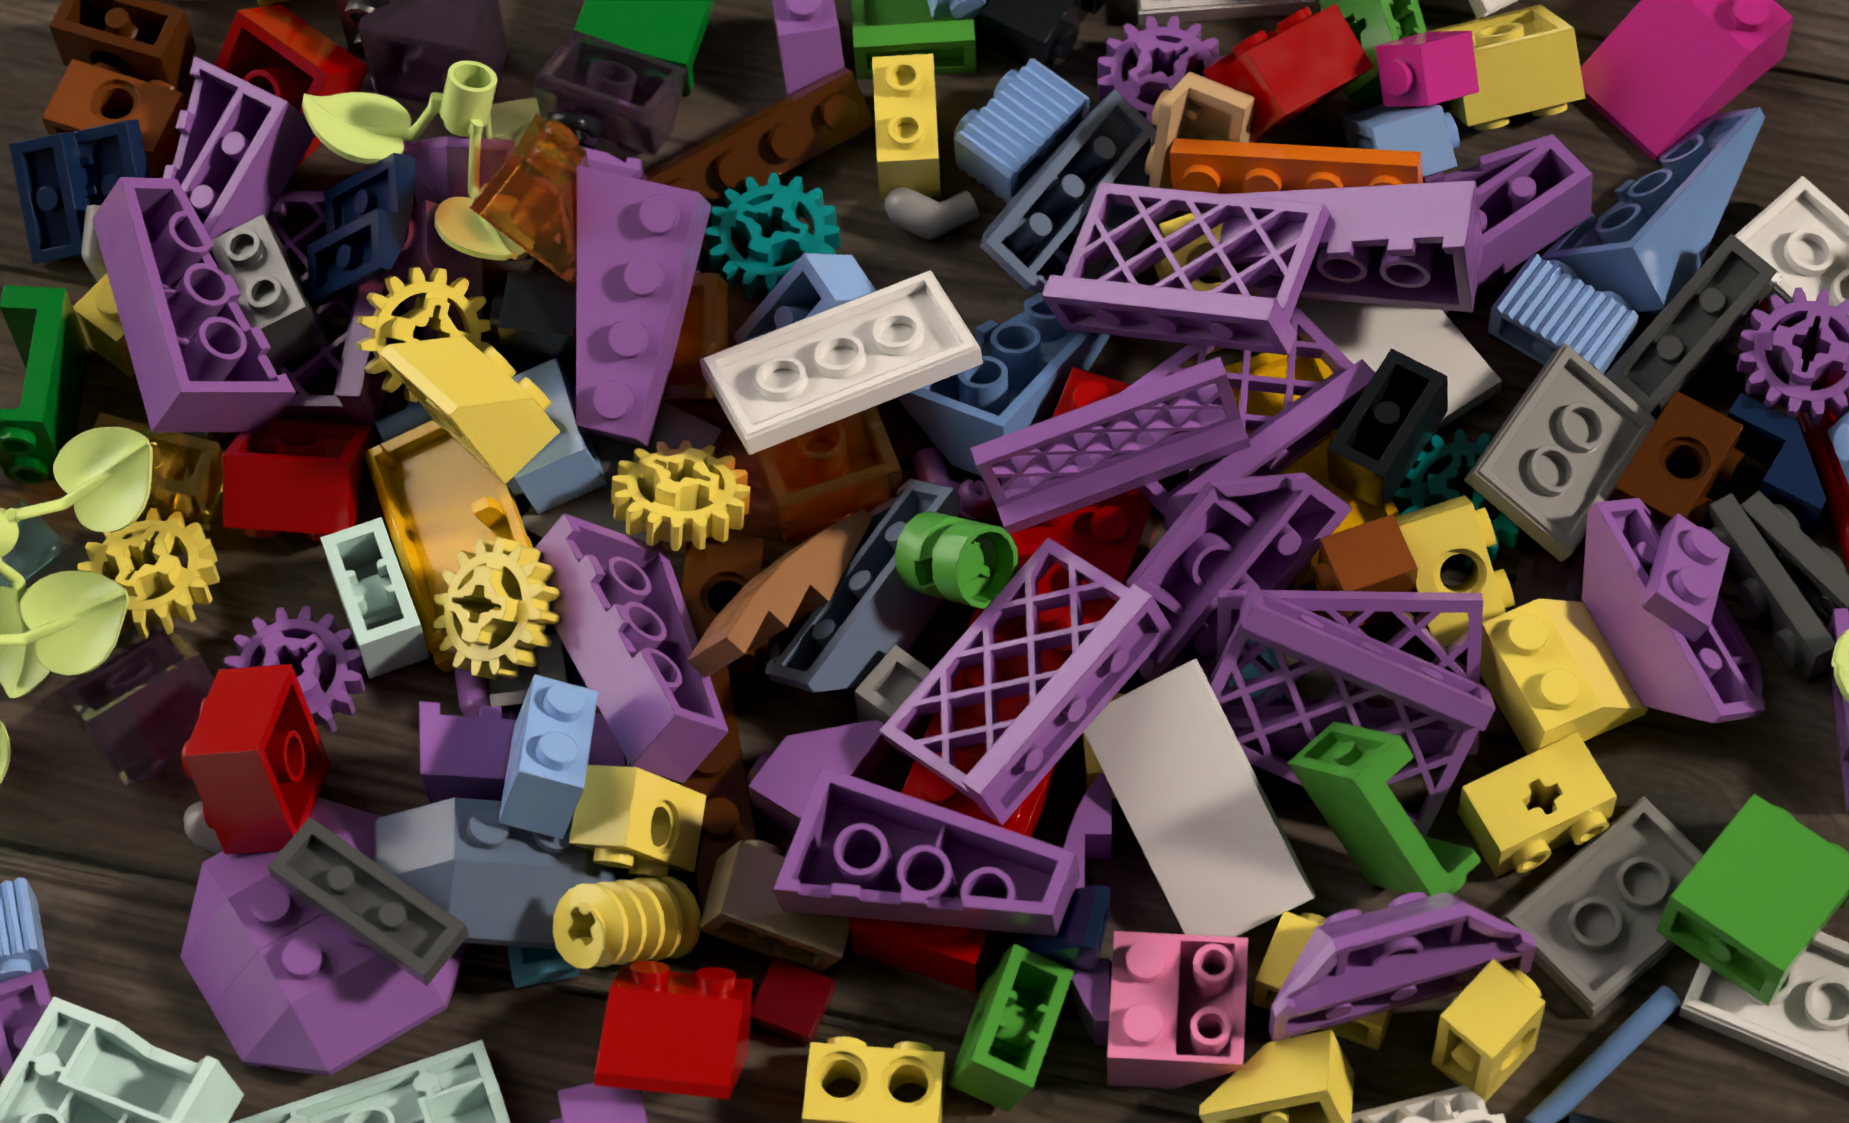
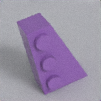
(1524, 201)

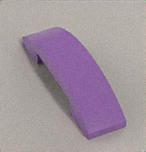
(1091, 839)

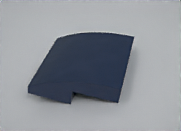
(65, 174)
(364, 228)

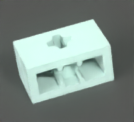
(375, 597)

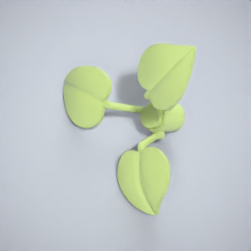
(374, 126)
(109, 485)
(73, 625)

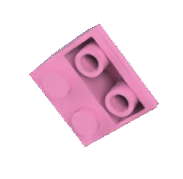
(1175, 1008)

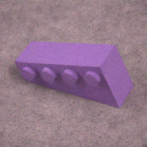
(1382, 245)
(181, 316)
(633, 645)
(916, 862)

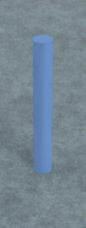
(1605, 1058)

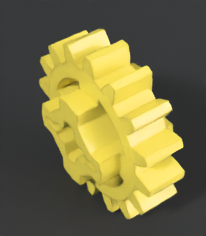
(430, 307)
(680, 495)
(149, 568)
(492, 640)

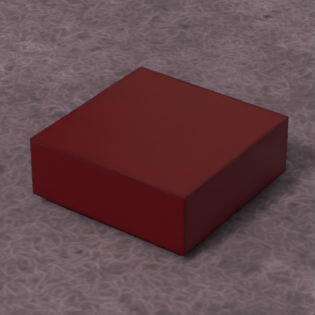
(792, 1001)

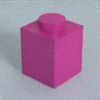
(1427, 68)

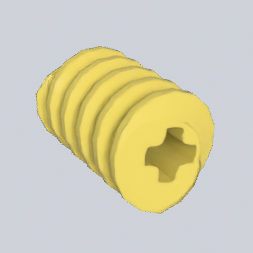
(626, 922)

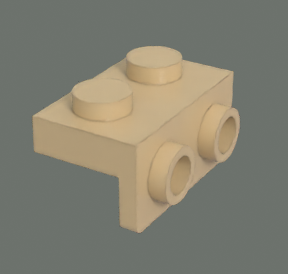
(1198, 111)

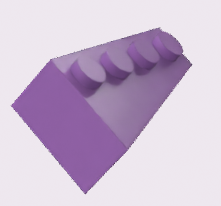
(631, 297)

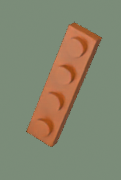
(1268, 167)

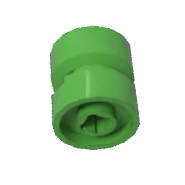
(955, 558)

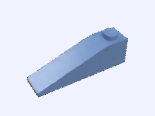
(1665, 219)
(1013, 388)

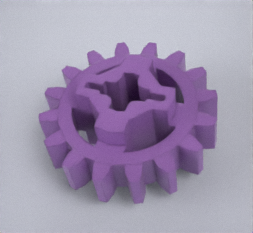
(1159, 61)
(1779, 349)
(314, 653)

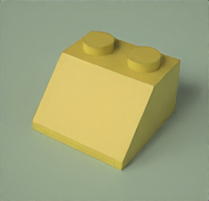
(1522, 64)
(476, 400)
(1554, 674)

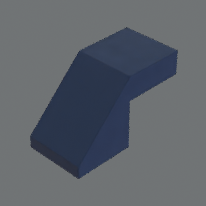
(1780, 444)
(1081, 931)

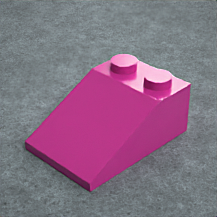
(1681, 64)

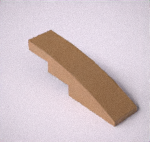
(780, 594)

